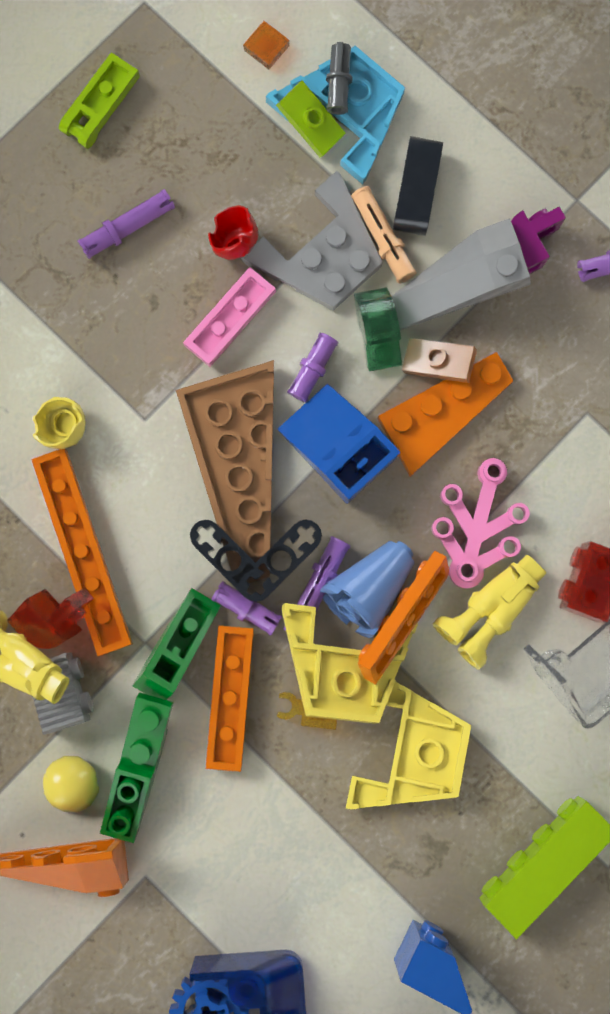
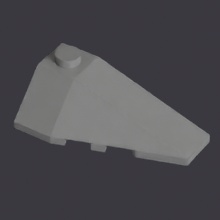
(470, 273)

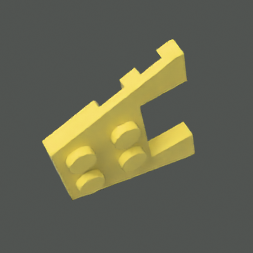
(331, 675)
(426, 756)

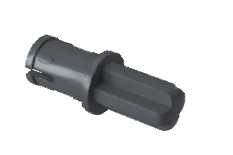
(339, 78)

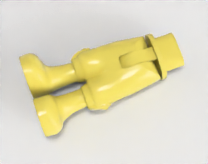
(498, 601)
(28, 667)

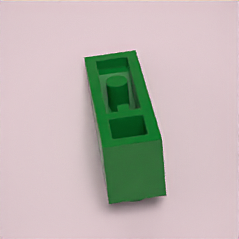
(177, 646)

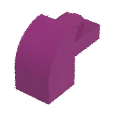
(532, 230)

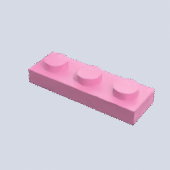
(229, 317)

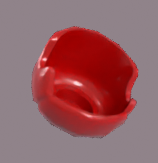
(234, 233)

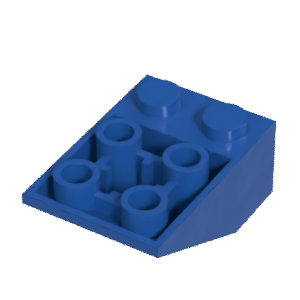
(339, 442)

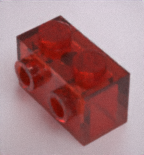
(589, 583)

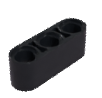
(418, 185)

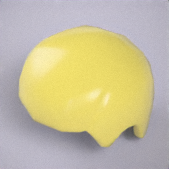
(59, 423)
(70, 784)

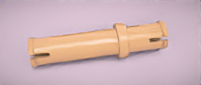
(402, 267)

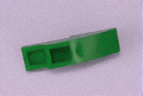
(136, 767)

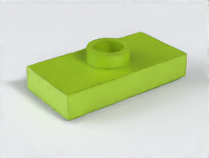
(310, 118)

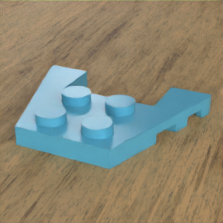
(371, 107)

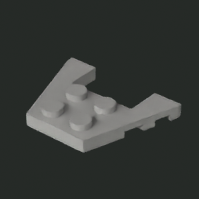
(333, 261)

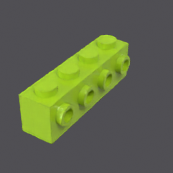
(546, 866)

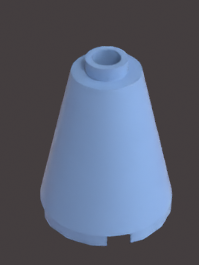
(369, 587)

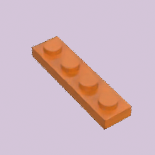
(409, 609)
(229, 698)

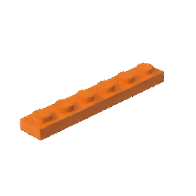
(82, 550)

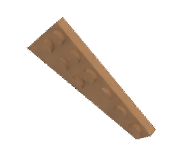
(234, 447)

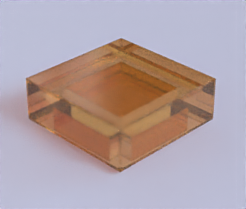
(266, 45)

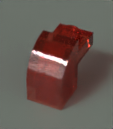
(48, 622)

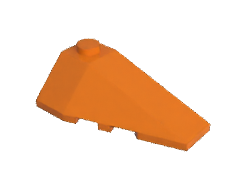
(76, 867)

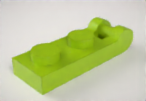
(99, 100)

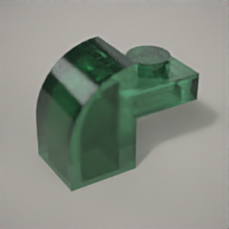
(379, 328)

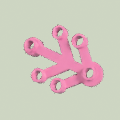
(477, 528)

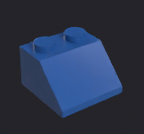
(430, 967)

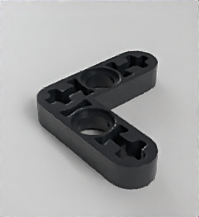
(248, 567)

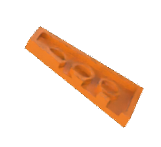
(439, 413)

